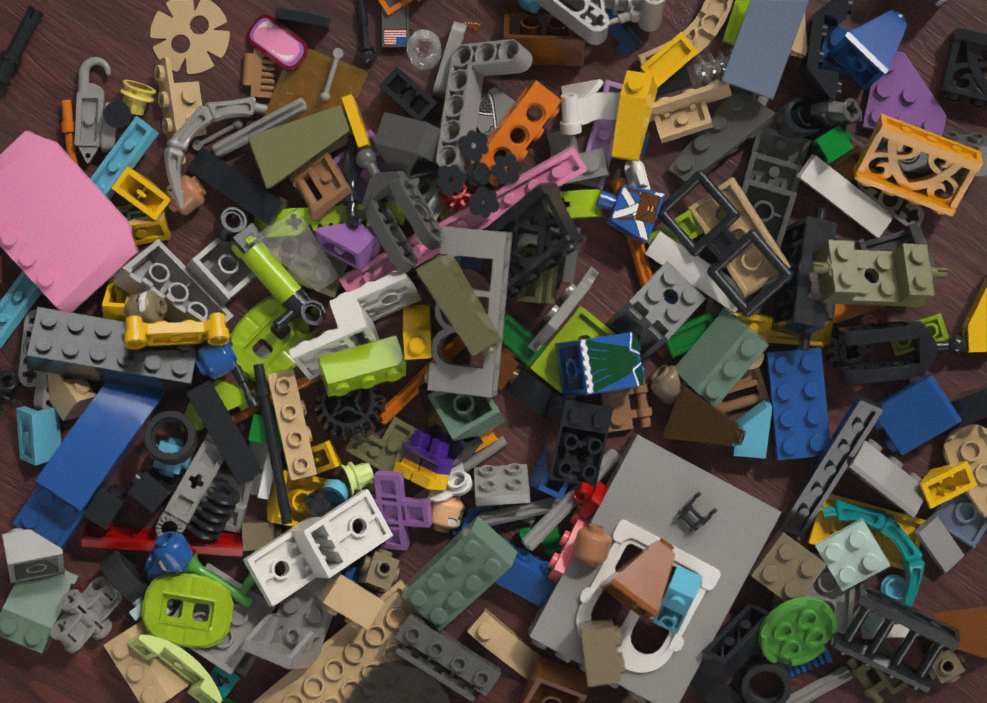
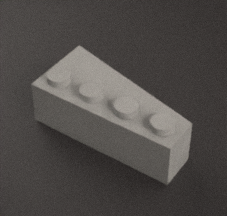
(166, 275)

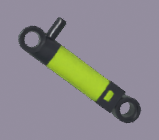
(269, 272)

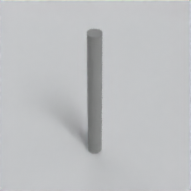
(475, 460)

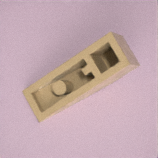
(503, 642)

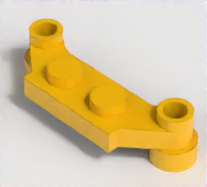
(166, 333)

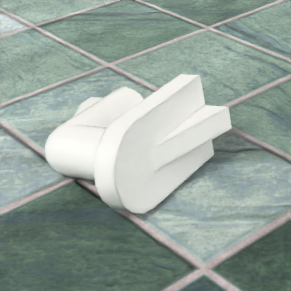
(636, 175)

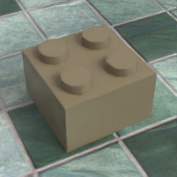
(787, 567)
(600, 652)

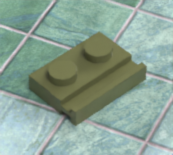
(542, 290)

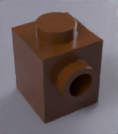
(508, 369)

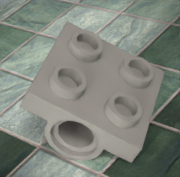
(501, 485)

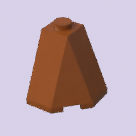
(972, 628)

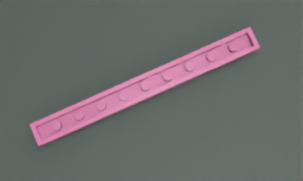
(557, 170)

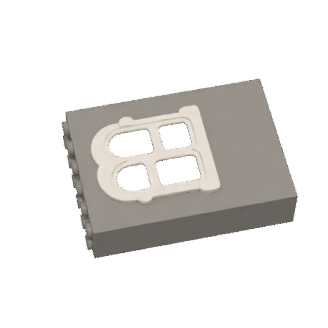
(638, 510)

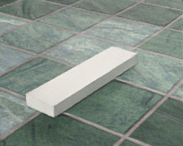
(845, 196)
(690, 267)

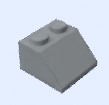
(220, 271)
(31, 555)

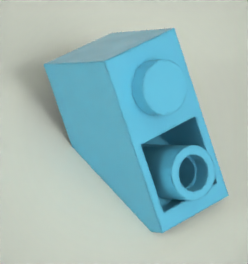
(678, 599)

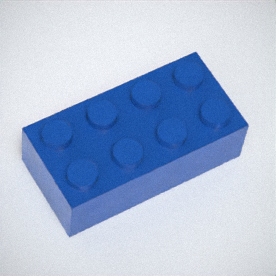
(798, 403)

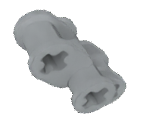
(82, 613)

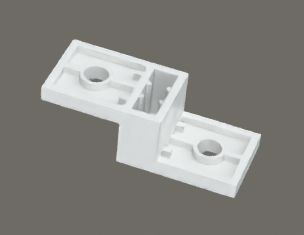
(355, 317)
(318, 547)

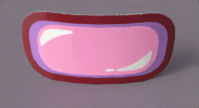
(277, 42)

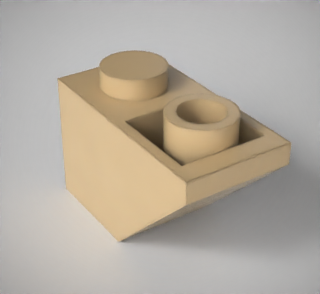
(69, 395)

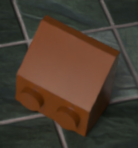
(554, 684)

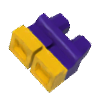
(423, 464)

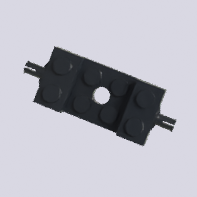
(793, 310)

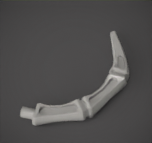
(198, 120)

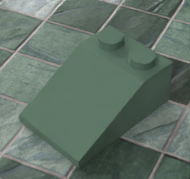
(34, 609)

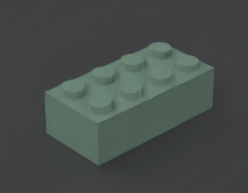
(459, 573)

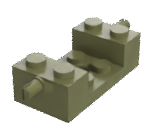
(899, 276)

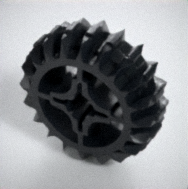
(344, 412)

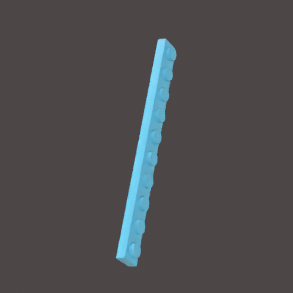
(124, 153)

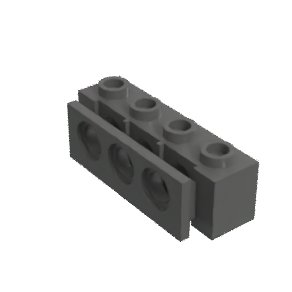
(447, 652)

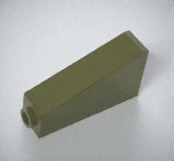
(294, 144)
(460, 304)

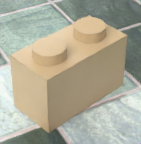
(350, 600)

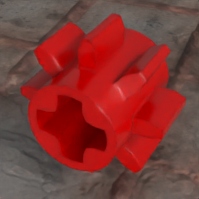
(455, 202)

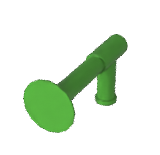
(240, 595)

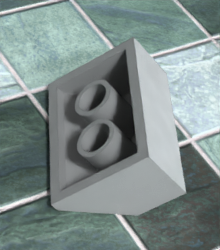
(887, 478)

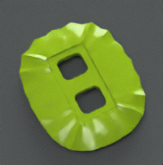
(256, 326)
(185, 630)

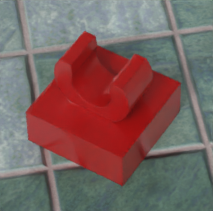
(589, 497)

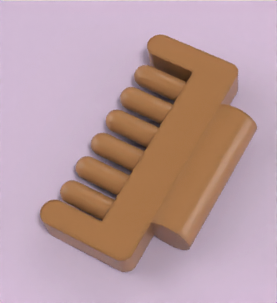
(253, 74)

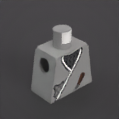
(492, 110)

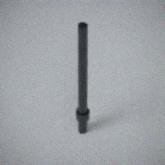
(263, 393)

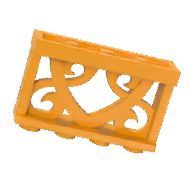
(913, 190)

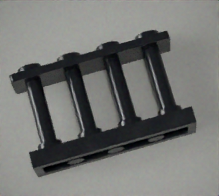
(907, 616)

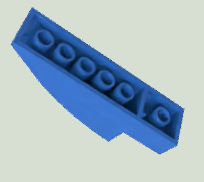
(87, 460)

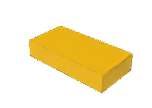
(670, 59)
(356, 122)

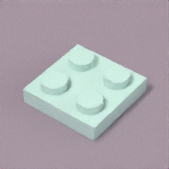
(852, 554)

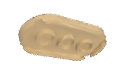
(970, 445)

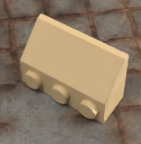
(149, 679)

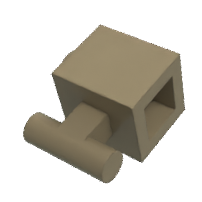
(258, 534)

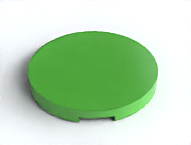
(797, 631)

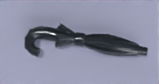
(351, 172)

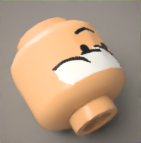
(447, 514)

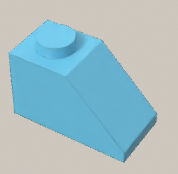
(757, 425)

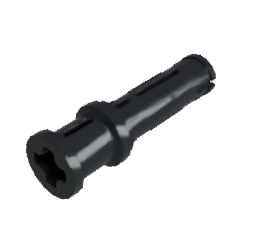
(11, 57)

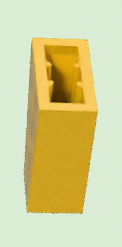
(417, 332)

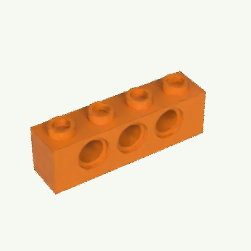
(548, 108)

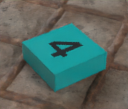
(224, 680)

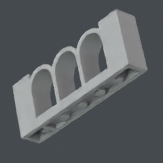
(461, 378)

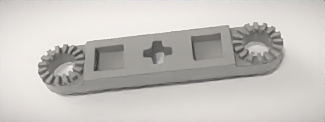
(186, 499)

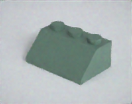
(721, 357)

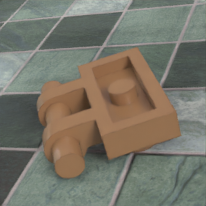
(622, 414)

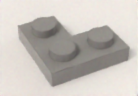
(594, 160)

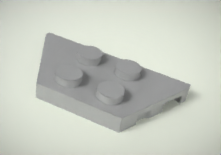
(557, 315)

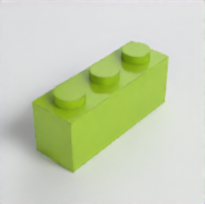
(362, 366)

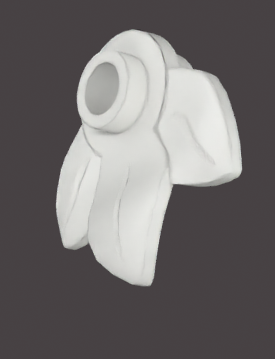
(456, 477)

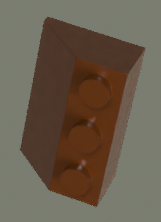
(544, 36)

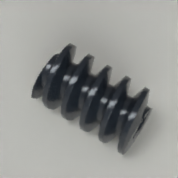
(214, 511)

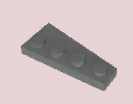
(733, 123)

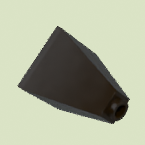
(699, 422)

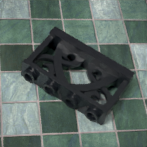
(974, 45)
(546, 251)

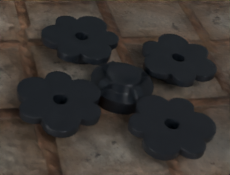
(478, 174)

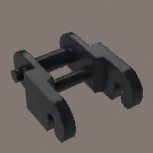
(689, 507)

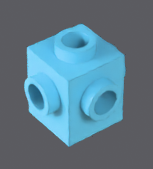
(171, 446)

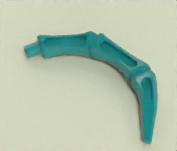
(890, 528)

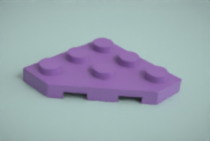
(903, 97)

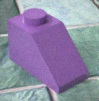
(349, 243)

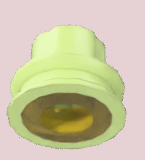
(356, 476)

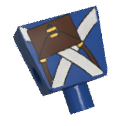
(632, 210)

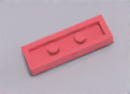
(560, 561)

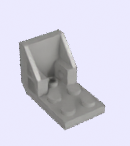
(294, 632)

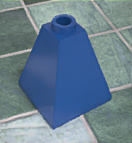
(870, 48)

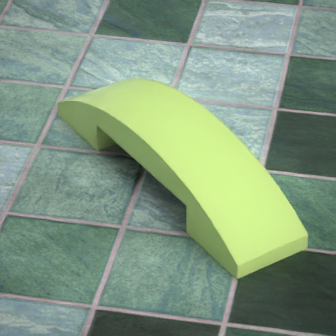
(202, 686)

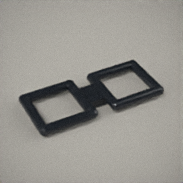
(724, 243)

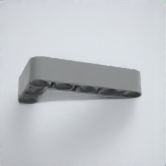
(464, 90)

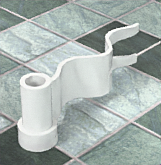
(586, 109)

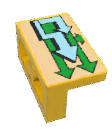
(144, 227)

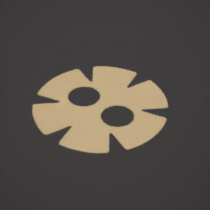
(196, 56)

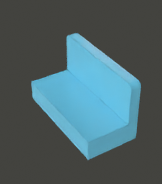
(38, 434)

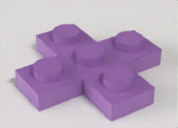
(399, 510)

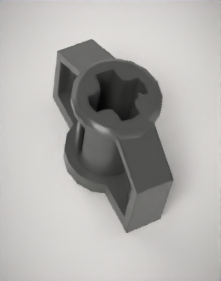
(836, 113)

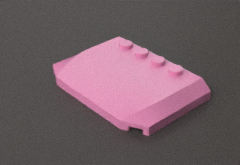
(59, 222)

